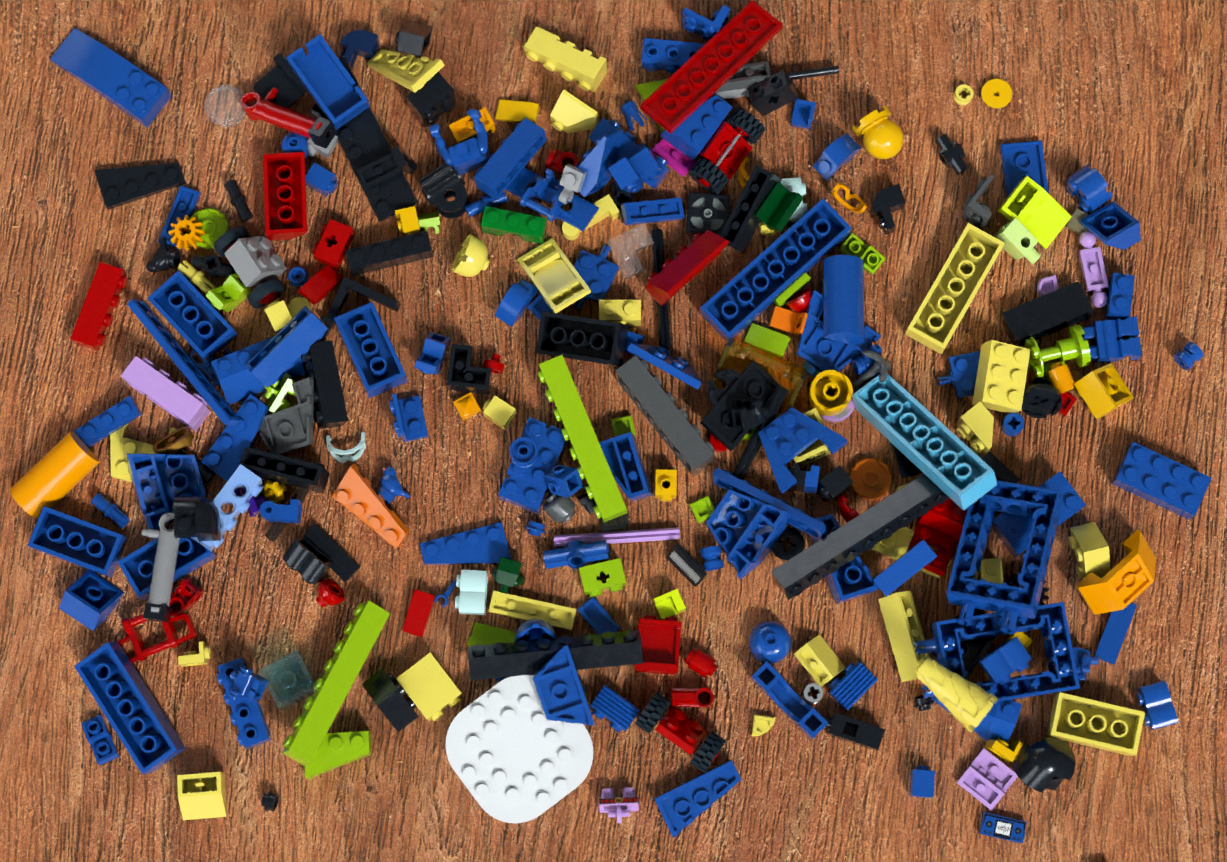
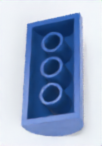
(843, 299)

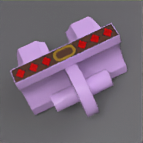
(620, 806)

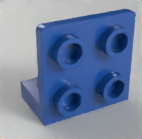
(696, 23)
(410, 418)

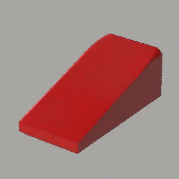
(418, 613)

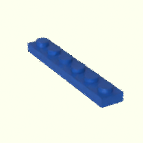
(796, 517)

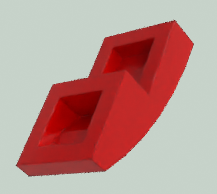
(320, 284)

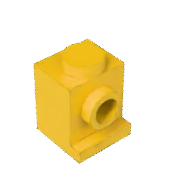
(409, 220)
(670, 476)

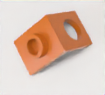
(787, 320)

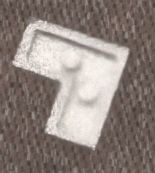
(625, 248)

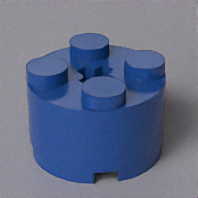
(1088, 188)

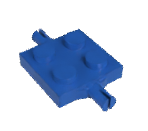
(596, 273)
(962, 374)

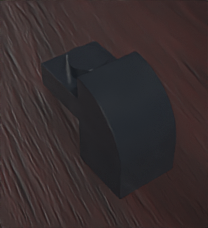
(885, 202)

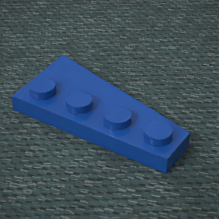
(474, 546)
(695, 796)

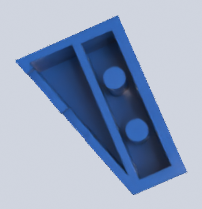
(699, 127)
(627, 465)

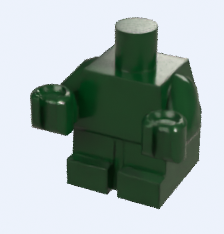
(508, 574)

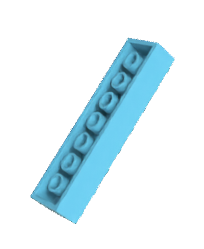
(925, 441)

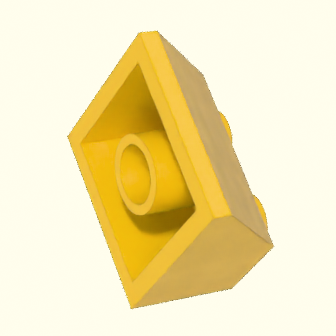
(1103, 390)

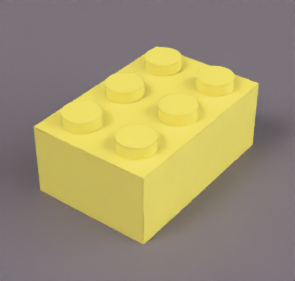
(1001, 376)

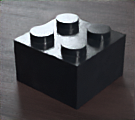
(432, 100)

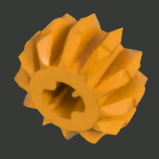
(187, 239)

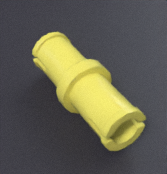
(196, 277)

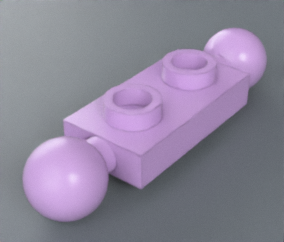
(1093, 269)

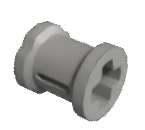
(815, 687)

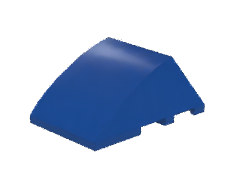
(160, 479)
(746, 529)

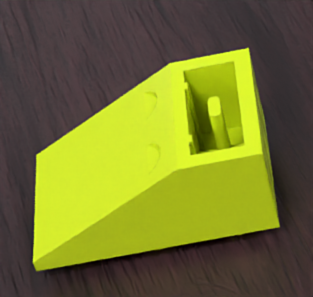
(1036, 211)

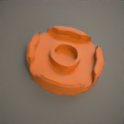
(871, 479)

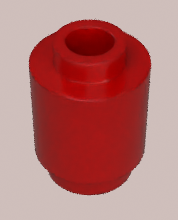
(701, 663)

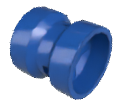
(1188, 356)
(712, 558)

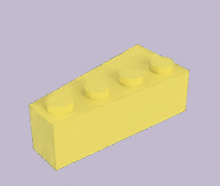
(566, 59)

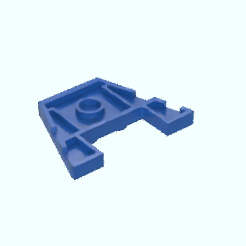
(825, 352)
(789, 437)

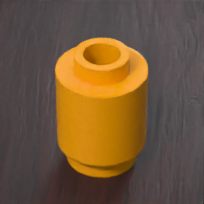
(1061, 377)

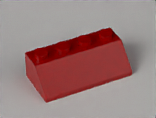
(285, 195)
(686, 266)

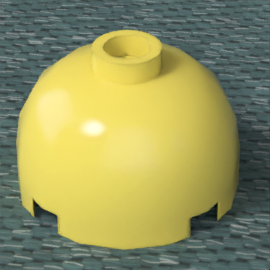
(471, 257)

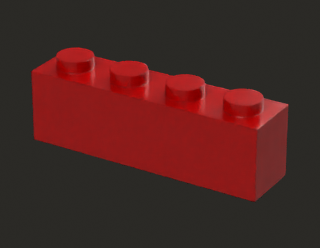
(99, 306)

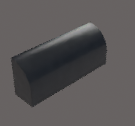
(1047, 314)

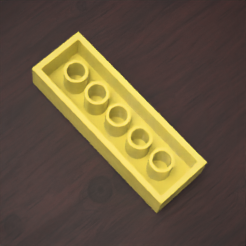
(954, 288)

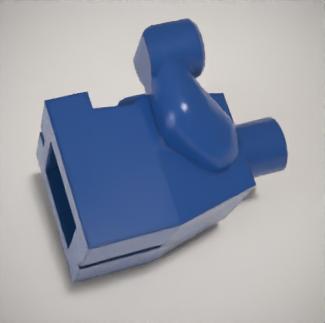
(1083, 662)
(248, 684)

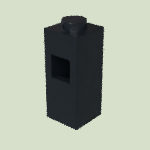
(855, 731)

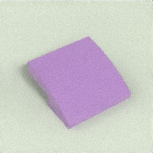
(987, 778)

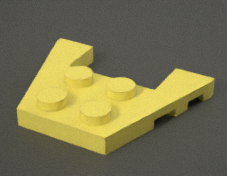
(120, 446)

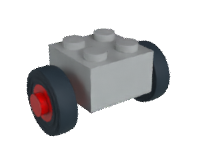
(254, 263)

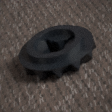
(796, 539)

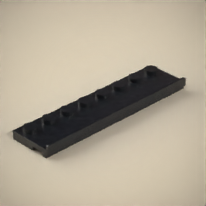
(365, 143)

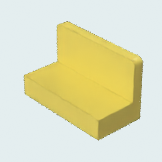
(819, 660)

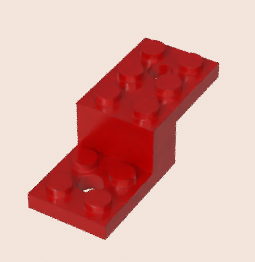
(941, 531)

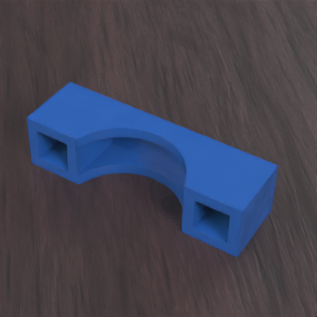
(788, 700)

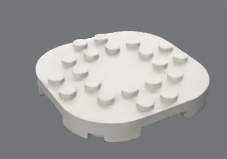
(514, 755)

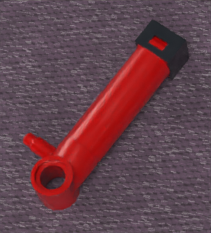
(256, 108)

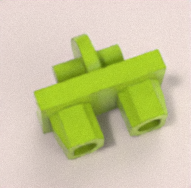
(277, 400)

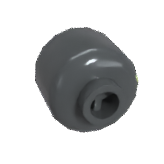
(559, 508)

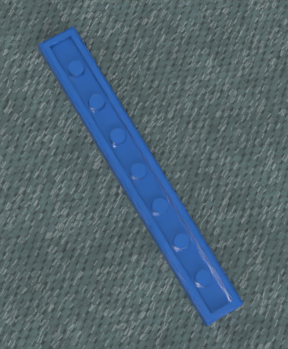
(184, 362)

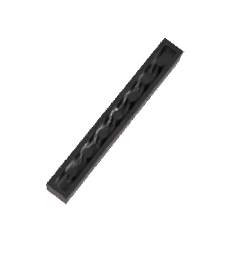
(531, 656)

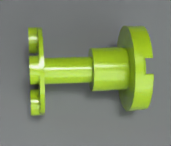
(1065, 349)

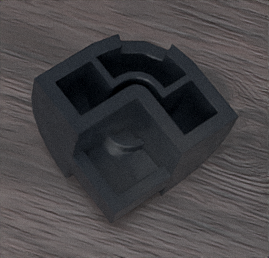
(196, 518)
(1045, 764)

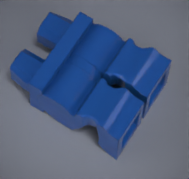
(1108, 342)

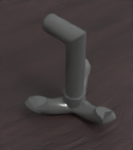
(880, 365)

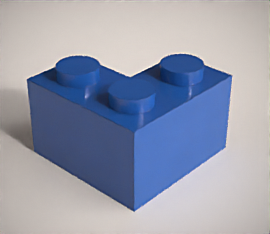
(636, 171)

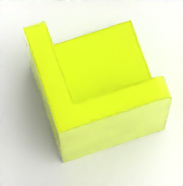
(669, 604)

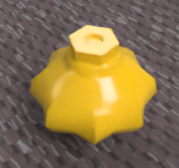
(274, 491)

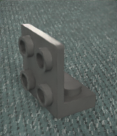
(977, 213)

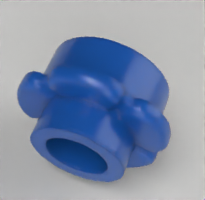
(297, 271)
(535, 528)

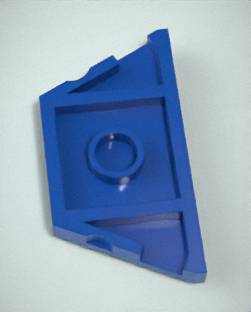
(662, 359)
(562, 691)

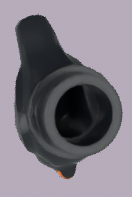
(163, 259)

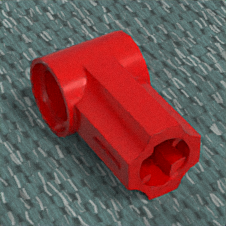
(690, 697)

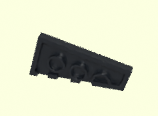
(134, 183)

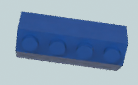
(192, 315)
(236, 379)

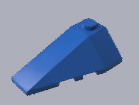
(998, 721)

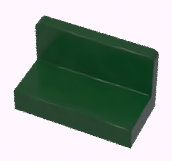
(778, 207)

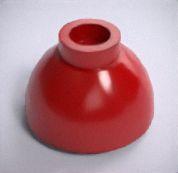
(800, 301)
(329, 593)

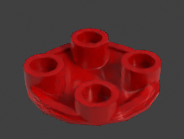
(845, 511)

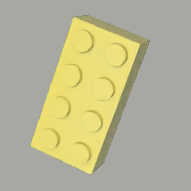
(1095, 724)

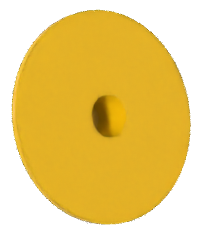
(996, 93)

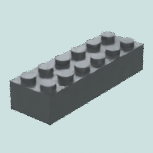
(664, 415)

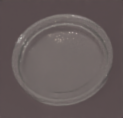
(224, 106)

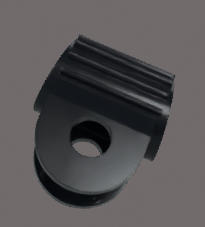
(440, 186)

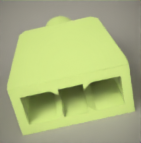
(1018, 241)

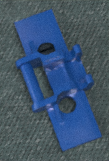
(532, 187)

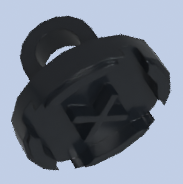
(1041, 399)

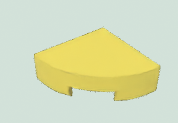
(762, 724)

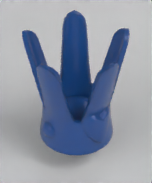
(630, 109)

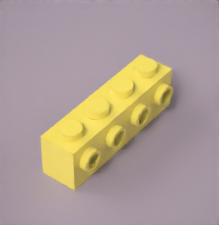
(903, 629)

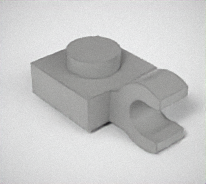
(572, 180)

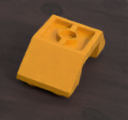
(1124, 581)

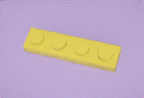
(529, 609)

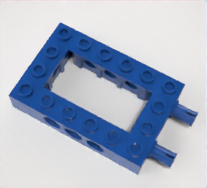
(1023, 601)
(1056, 641)

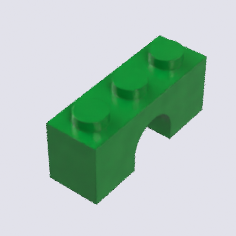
(502, 222)

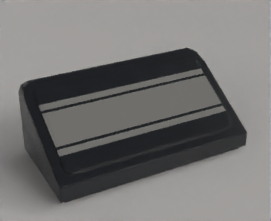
(686, 565)

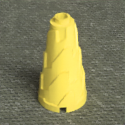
(962, 698)

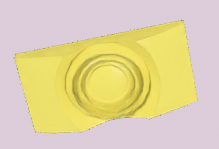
(553, 276)

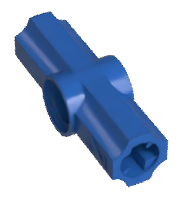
(576, 554)

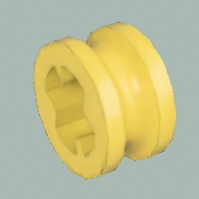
(958, 99)

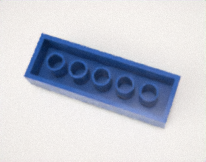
(130, 707)

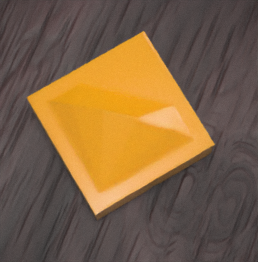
(467, 406)

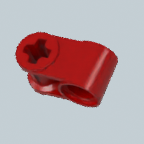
(185, 597)

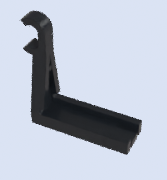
(342, 295)

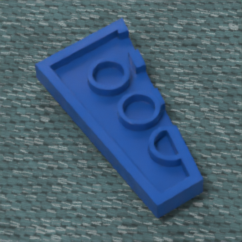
(229, 447)

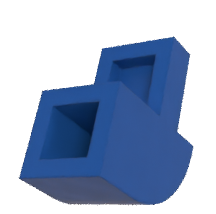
(836, 155)
(515, 302)
(433, 353)

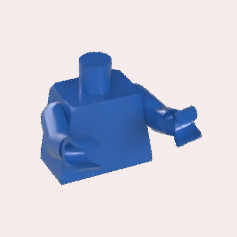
(467, 154)

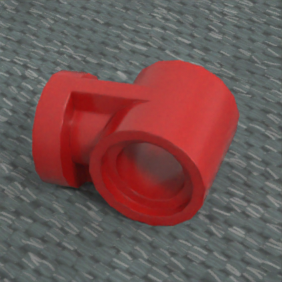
(557, 159)

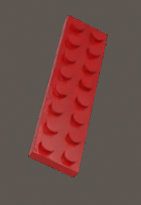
(711, 67)

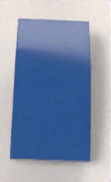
(100, 739)

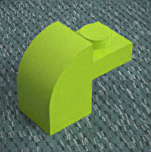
(229, 294)

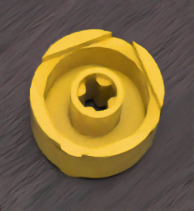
(836, 383)

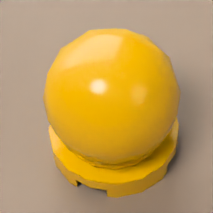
(881, 136)

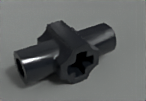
(951, 154)
(620, 194)
(204, 263)

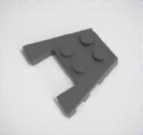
(293, 426)

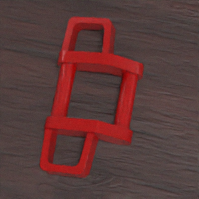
(172, 639)

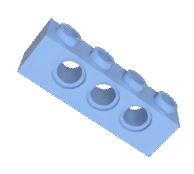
(240, 479)

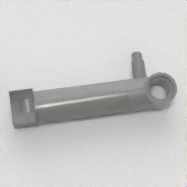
(163, 572)

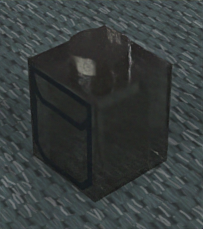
(616, 524)

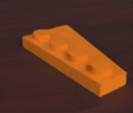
(362, 501)

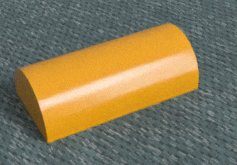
(54, 475)

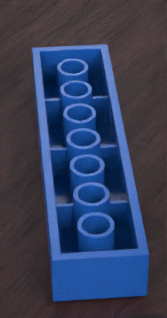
(775, 270)

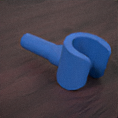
(446, 594)

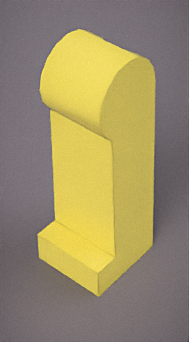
(606, 208)

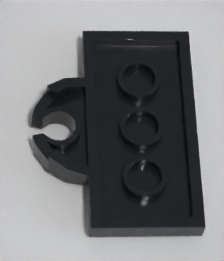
(751, 383)

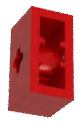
(333, 255)

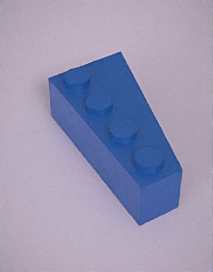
(852, 578)

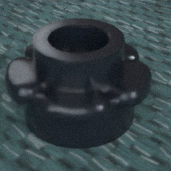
(923, 703)
(270, 801)

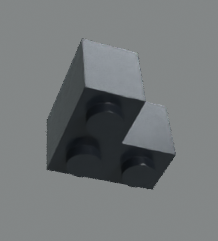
(464, 376)
(390, 699)

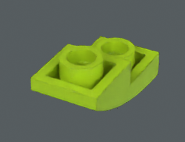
(856, 247)

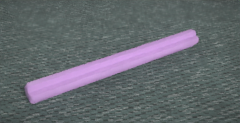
(620, 536)

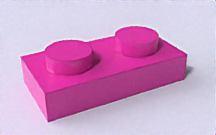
(674, 157)

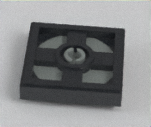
(707, 212)

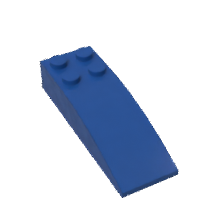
(112, 77)

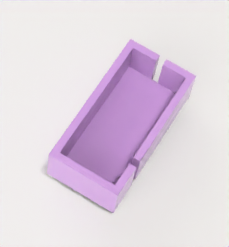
(165, 393)

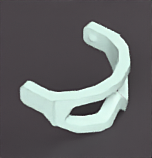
(333, 451)

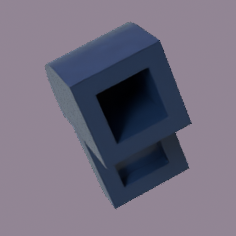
(359, 44)

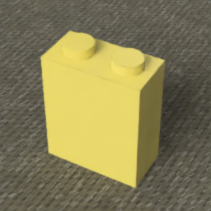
(430, 687)

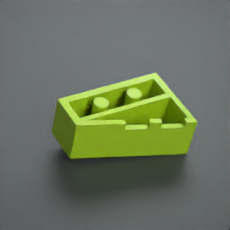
(339, 750)

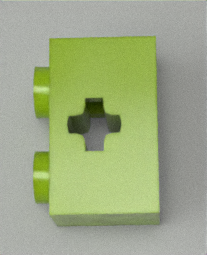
(611, 569)

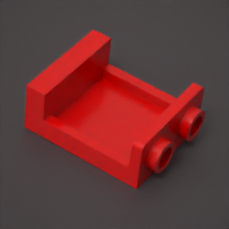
(659, 645)

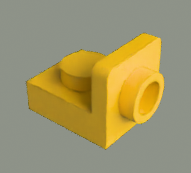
(1002, 750)

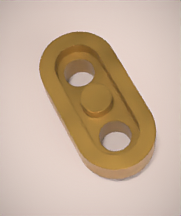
(176, 440)

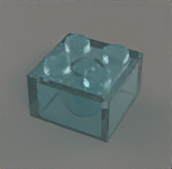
(289, 680)

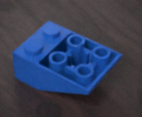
(599, 160)

